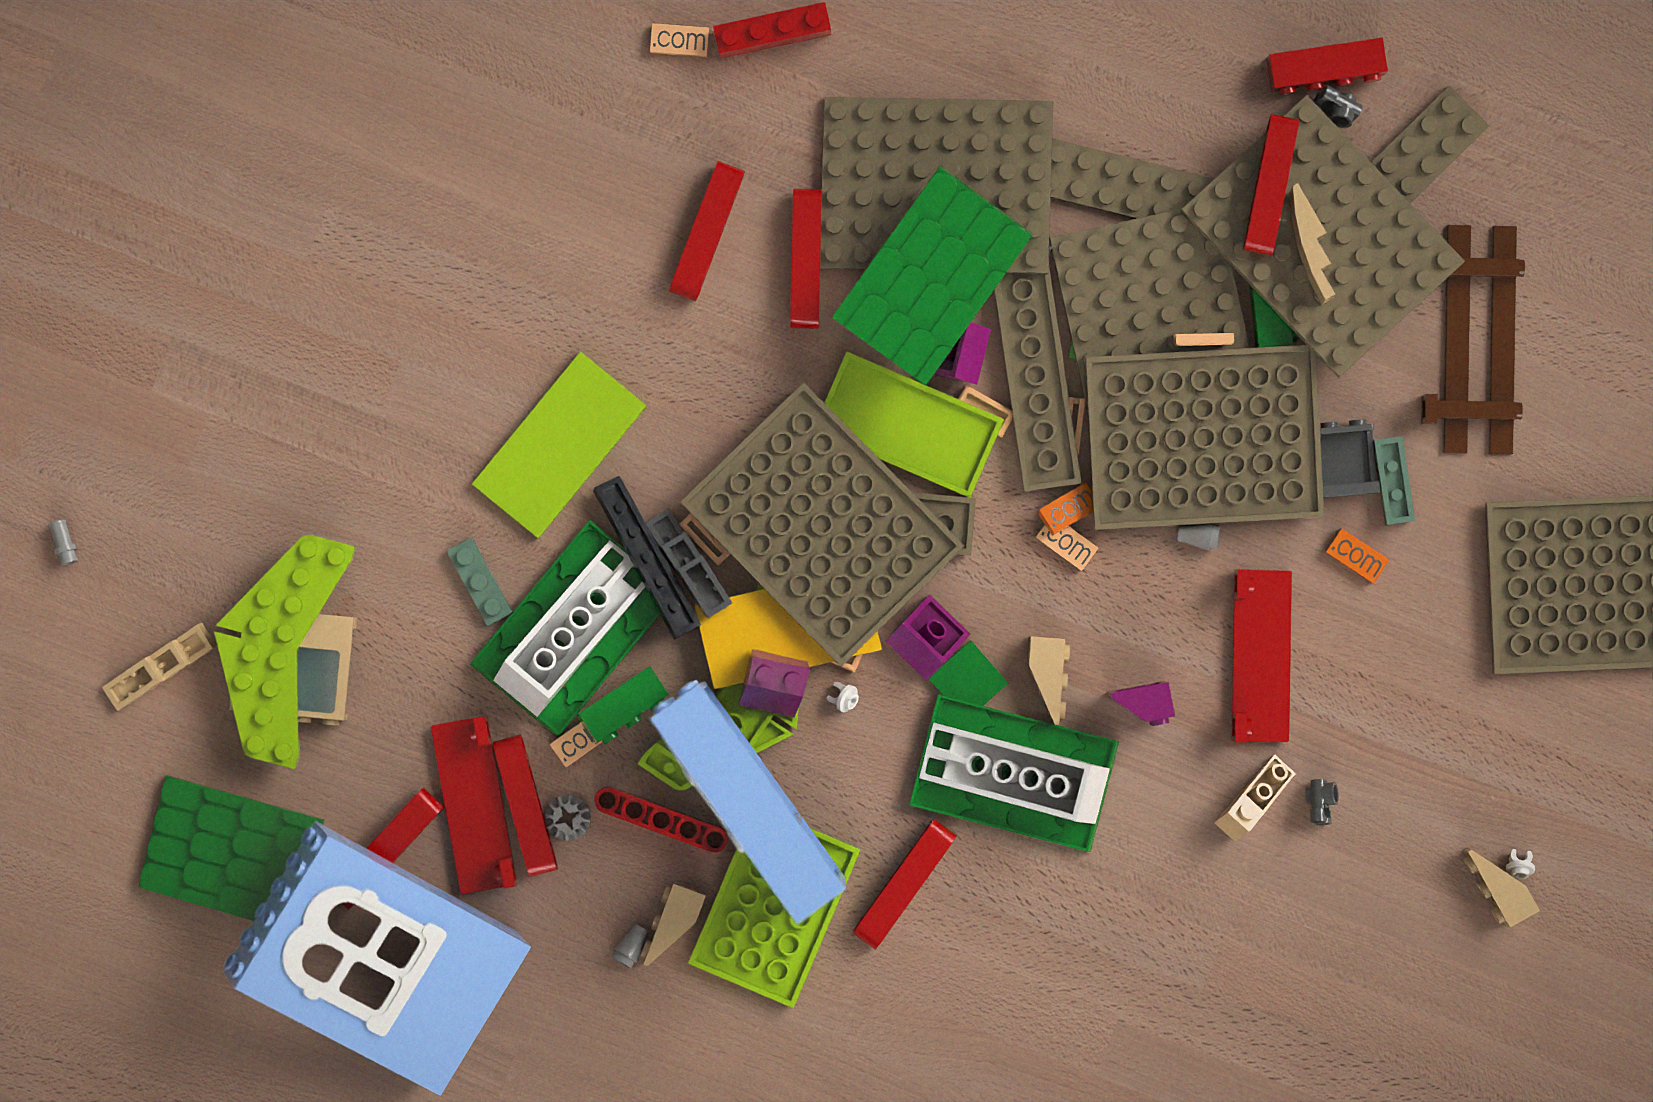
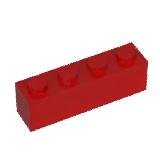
(772, 30)
(1327, 65)

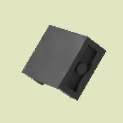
(1348, 459)

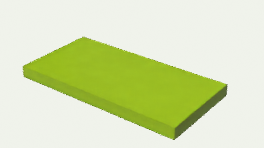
(914, 424)
(559, 445)

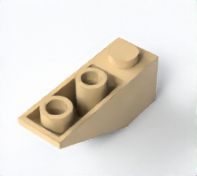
(1046, 664)
(1254, 799)
(1509, 896)
(679, 914)

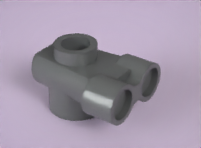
(1341, 106)
(1320, 796)

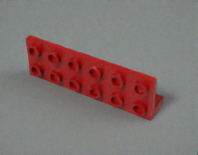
(1261, 655)
(474, 805)

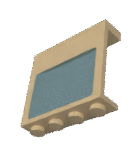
(324, 669)

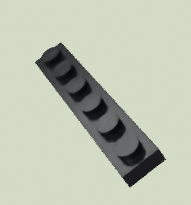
(646, 557)

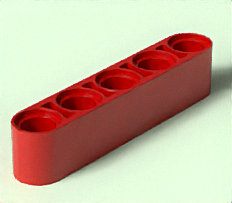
(1271, 184)
(706, 231)
(805, 258)
(525, 805)
(646, 819)
(404, 828)
(904, 884)

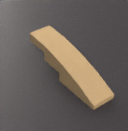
(1308, 232)
(159, 666)

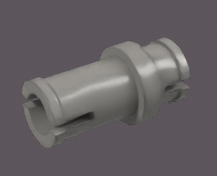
(64, 547)

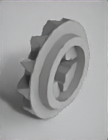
(580, 822)

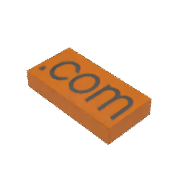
(1067, 509)
(1357, 555)

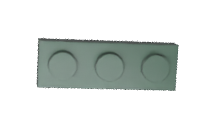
(1393, 480)
(479, 581)

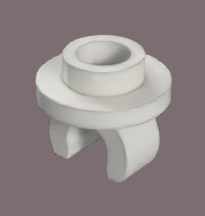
(847, 698)
(1518, 868)

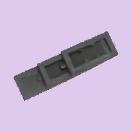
(688, 563)

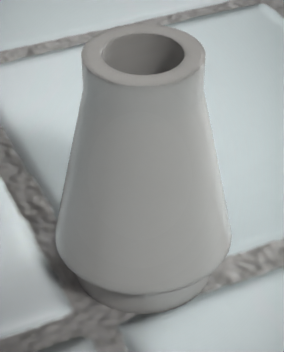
(1200, 535)
(630, 946)

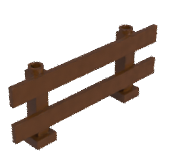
(1501, 407)

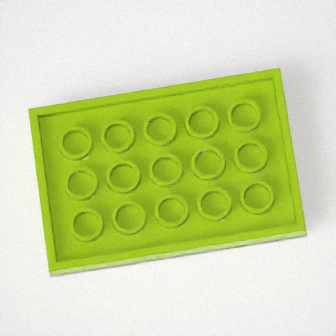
(756, 939)

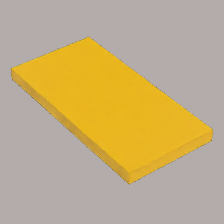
(758, 624)

